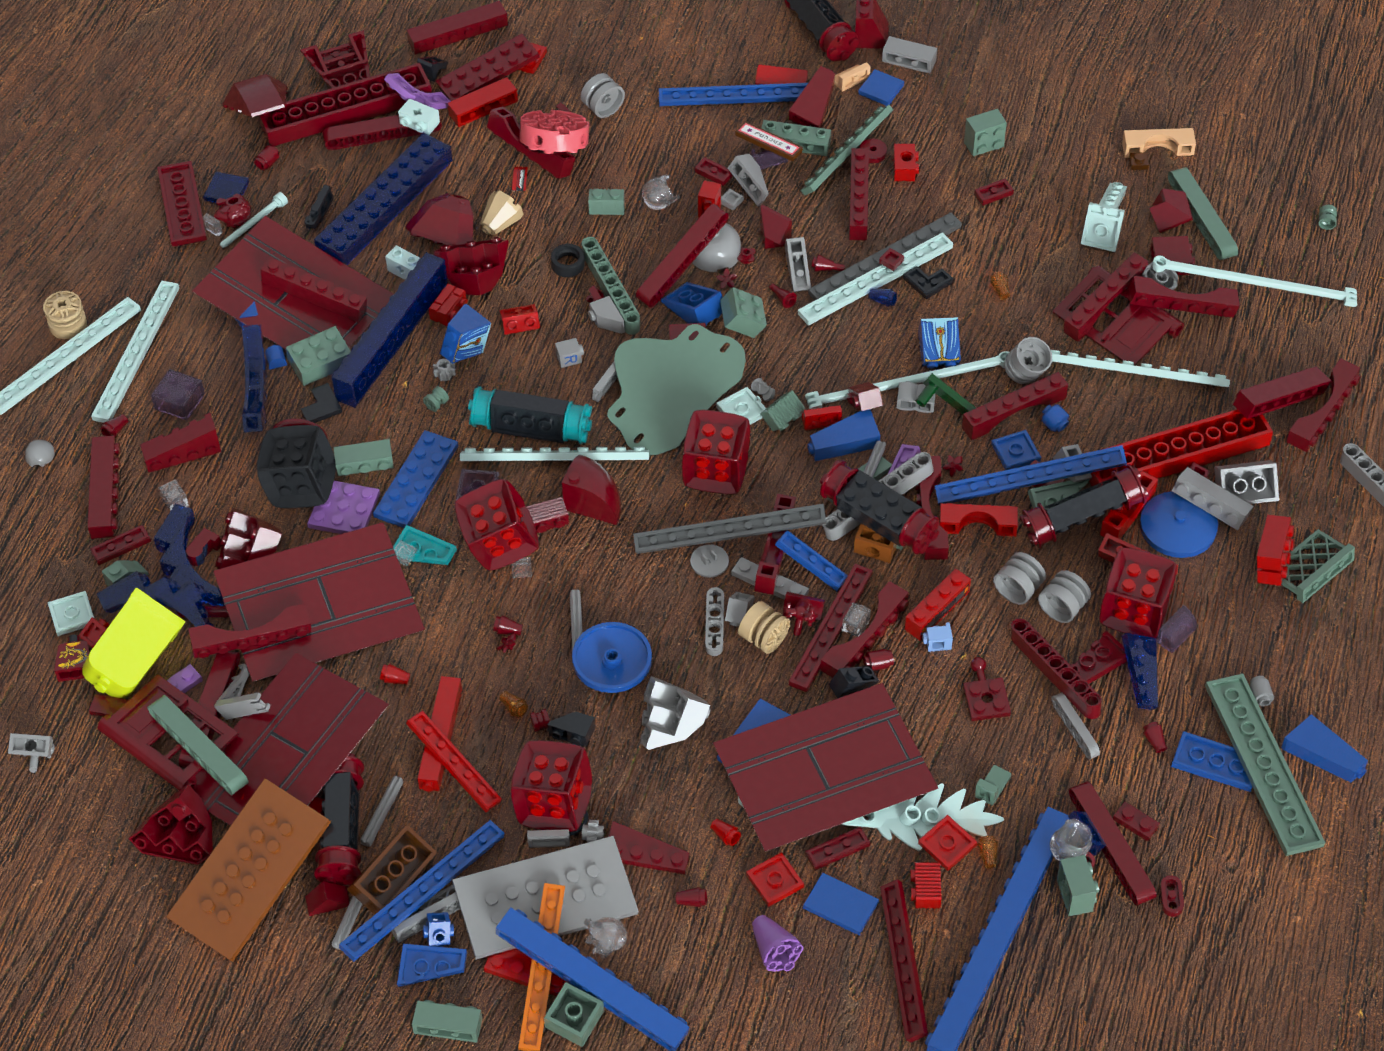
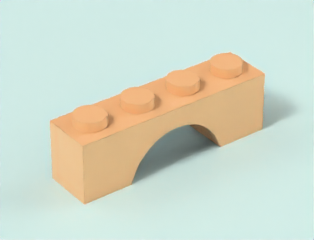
(1180, 140)

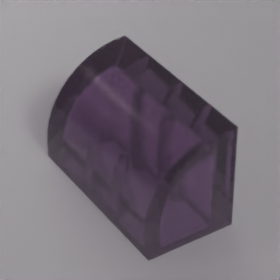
(1177, 629)

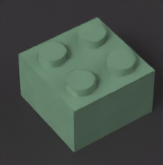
(985, 132)
(743, 312)
(1077, 885)
(573, 1014)

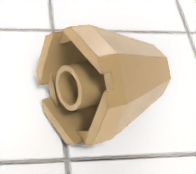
(499, 213)

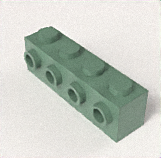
(812, 139)

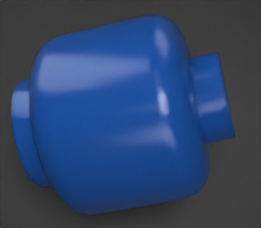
(1055, 418)

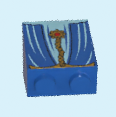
(465, 335)
(939, 342)

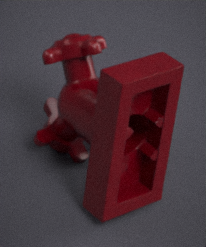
(802, 608)

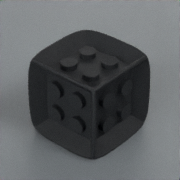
(296, 466)

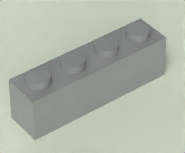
(1212, 498)

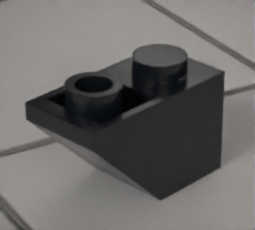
(852, 680)
(573, 727)

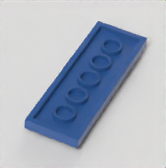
(415, 479)

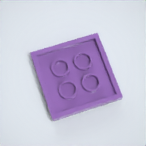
(346, 508)

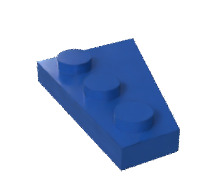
(427, 963)

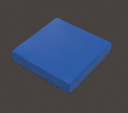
(881, 87)
(1015, 450)

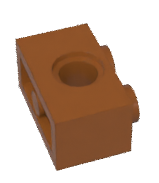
(873, 545)

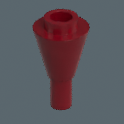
(823, 264)
(786, 297)

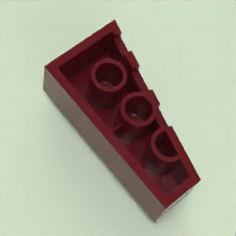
(182, 445)

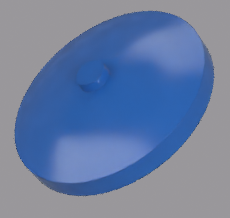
(1177, 526)
(611, 657)

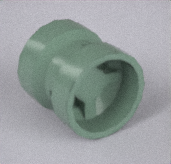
(1327, 217)
(436, 398)

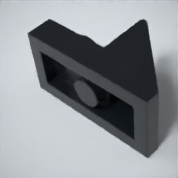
(431, 66)

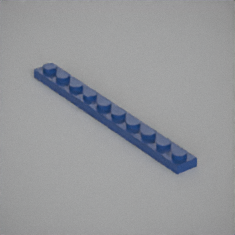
(730, 94)
(1031, 475)
(421, 891)

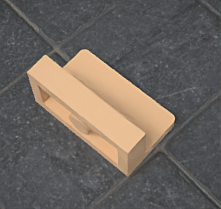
(852, 76)

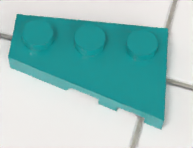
(428, 547)

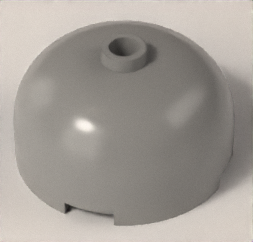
(720, 251)

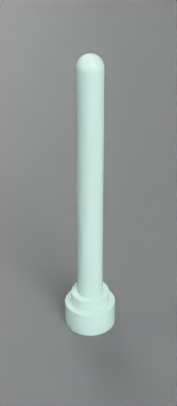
(279, 201)

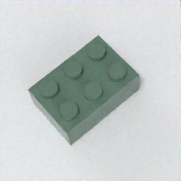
(317, 355)

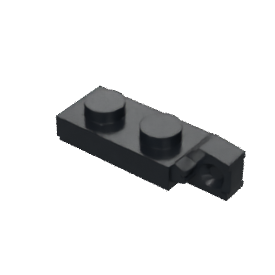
(320, 207)

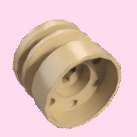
(64, 314)
(764, 627)

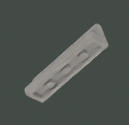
(415, 922)

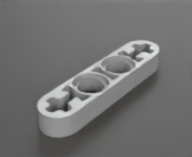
(712, 621)
(1075, 726)

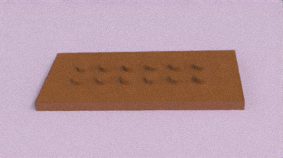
(248, 869)

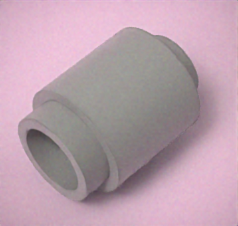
(1261, 690)

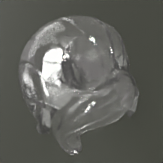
(657, 193)
(1071, 840)
(606, 934)

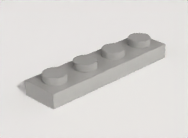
(747, 572)

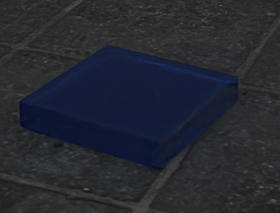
(225, 186)

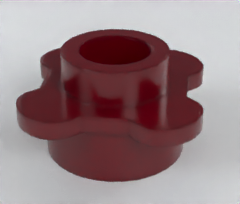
(746, 255)

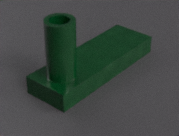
(935, 385)

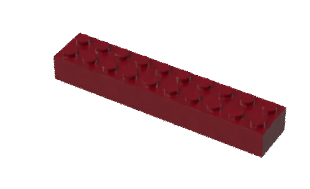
(339, 106)

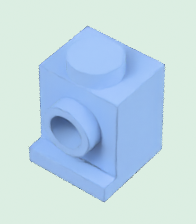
(938, 638)

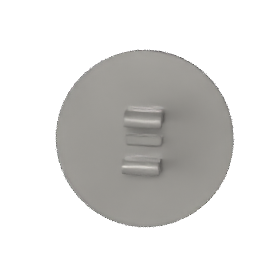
(709, 561)

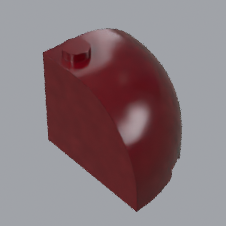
(591, 491)

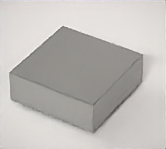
(731, 199)

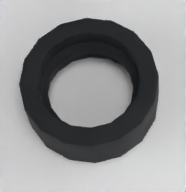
(567, 250)

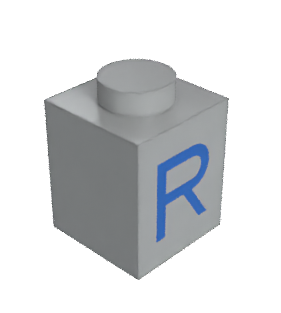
(569, 352)

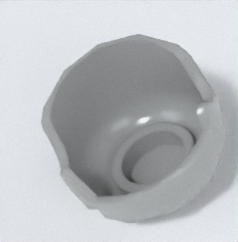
(39, 453)

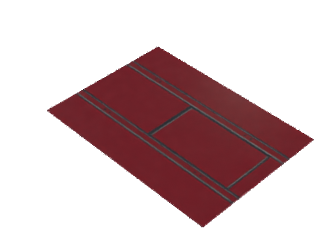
(284, 317)
(350, 592)
(299, 740)
(824, 766)

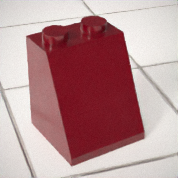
(870, 25)

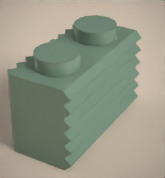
(606, 202)
(783, 410)

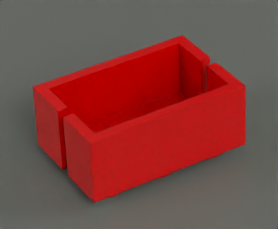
(1274, 550)

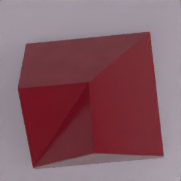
(1170, 209)
(774, 227)

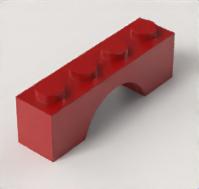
(1000, 518)
(1119, 520)

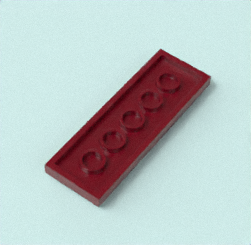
(488, 68)
(181, 203)

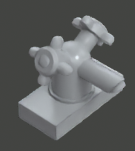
(31, 746)

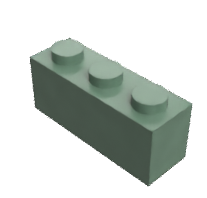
(363, 457)
(447, 1021)

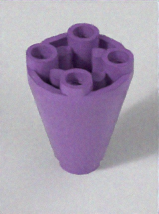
(776, 945)

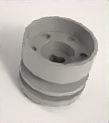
(1028, 360)
(1019, 578)
(1064, 596)

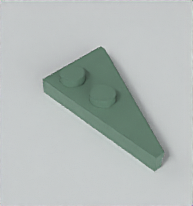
(1055, 492)

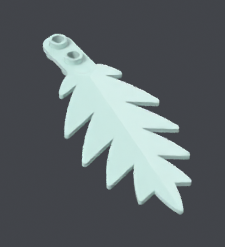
(906, 819)

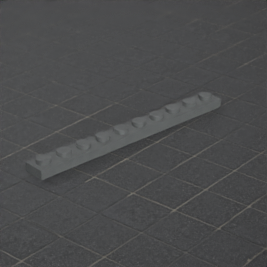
(945, 224)
(730, 528)

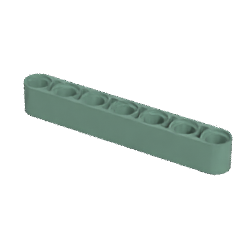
(1204, 214)
(610, 284)
(198, 745)

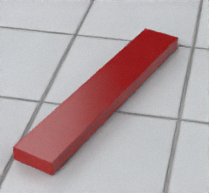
(454, 761)

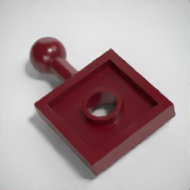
(991, 687)

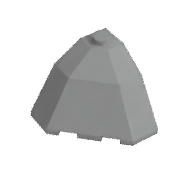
(670, 714)

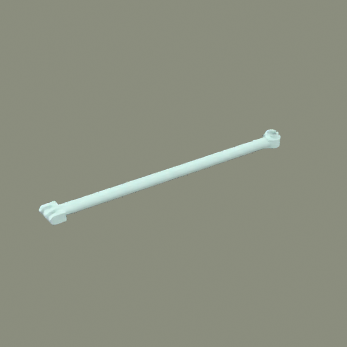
(1348, 295)
(816, 401)

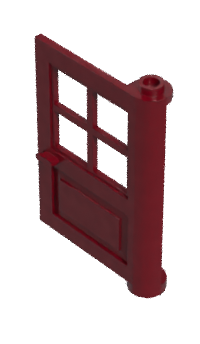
(1132, 331)
(137, 730)

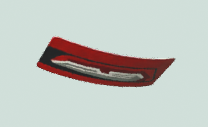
(519, 179)

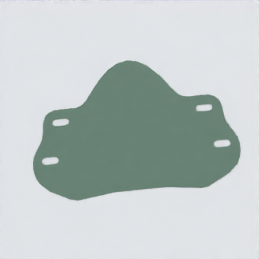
(670, 381)

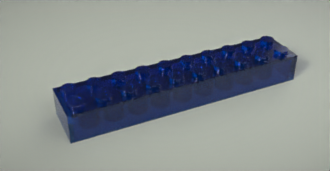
(384, 198)
(389, 330)

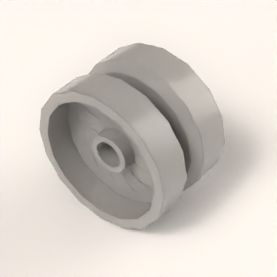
(602, 95)

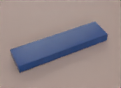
(811, 560)

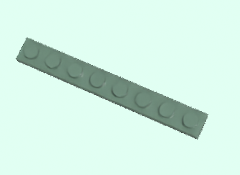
(843, 152)

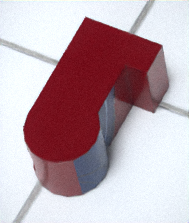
(202, 546)

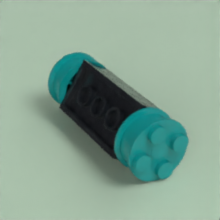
(530, 416)

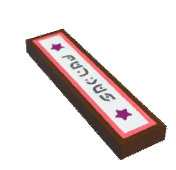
(769, 141)

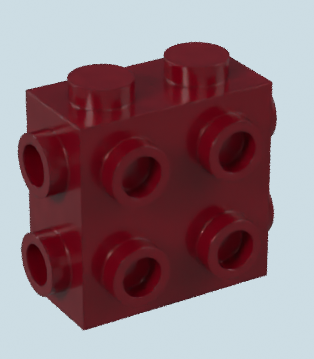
(1173, 249)

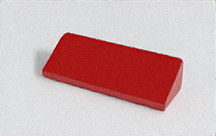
(779, 75)

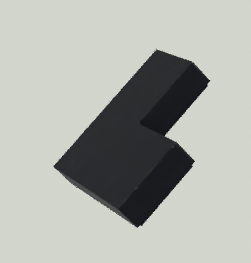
(928, 285)
(326, 405)

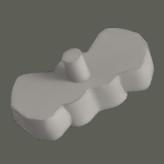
(763, 389)

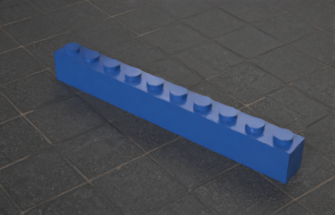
(587, 976)

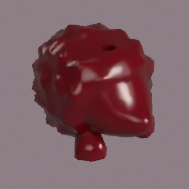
(233, 210)

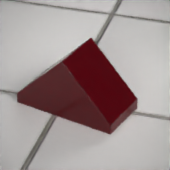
(327, 898)

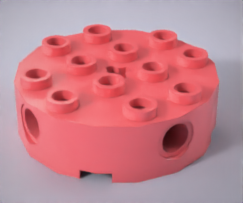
(554, 131)

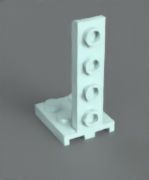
(1105, 219)

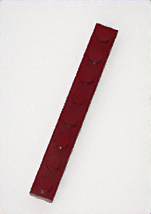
(830, 628)
(904, 961)

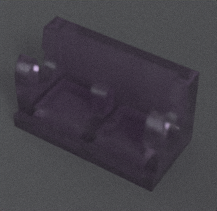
(767, 159)

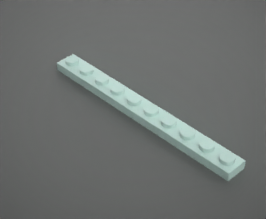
(873, 280)
(135, 352)
(67, 353)
(1145, 369)
(546, 453)

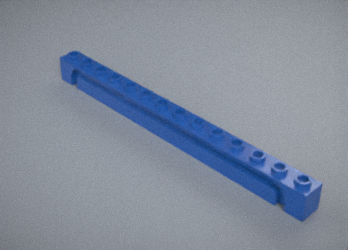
(997, 936)

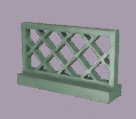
(1322, 572)

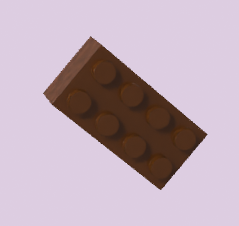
(392, 869)

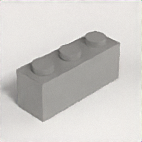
(909, 54)

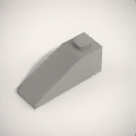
(750, 177)
(797, 264)

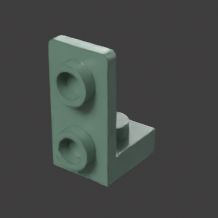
(992, 785)

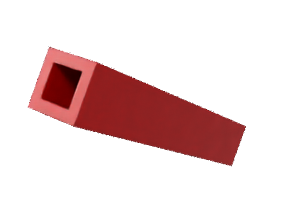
(444, 718)

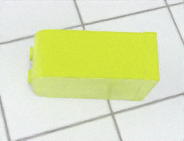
(131, 645)

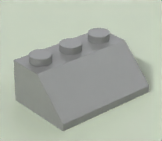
(1250, 481)

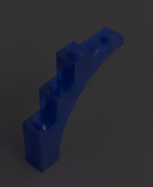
(254, 408)
(172, 541)
(186, 601)

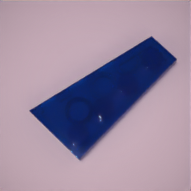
(1142, 664)

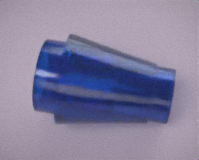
(883, 296)

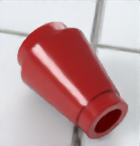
(394, 675)
(727, 833)

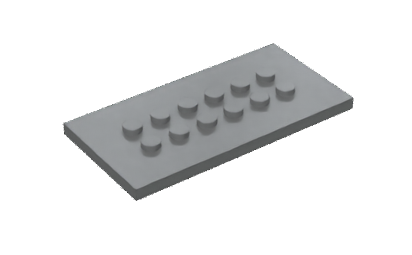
(593, 890)

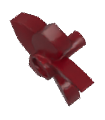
(726, 279)
(954, 464)
(507, 643)

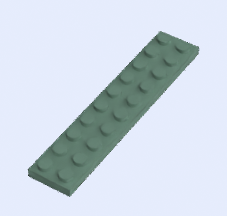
(1264, 765)

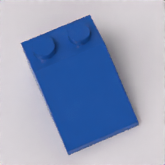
(694, 303)

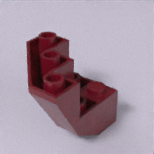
(444, 220)
(475, 264)
(246, 539)
(177, 829)

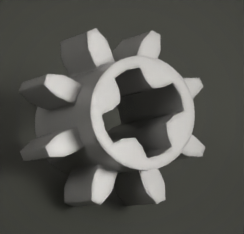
(444, 370)
(592, 831)

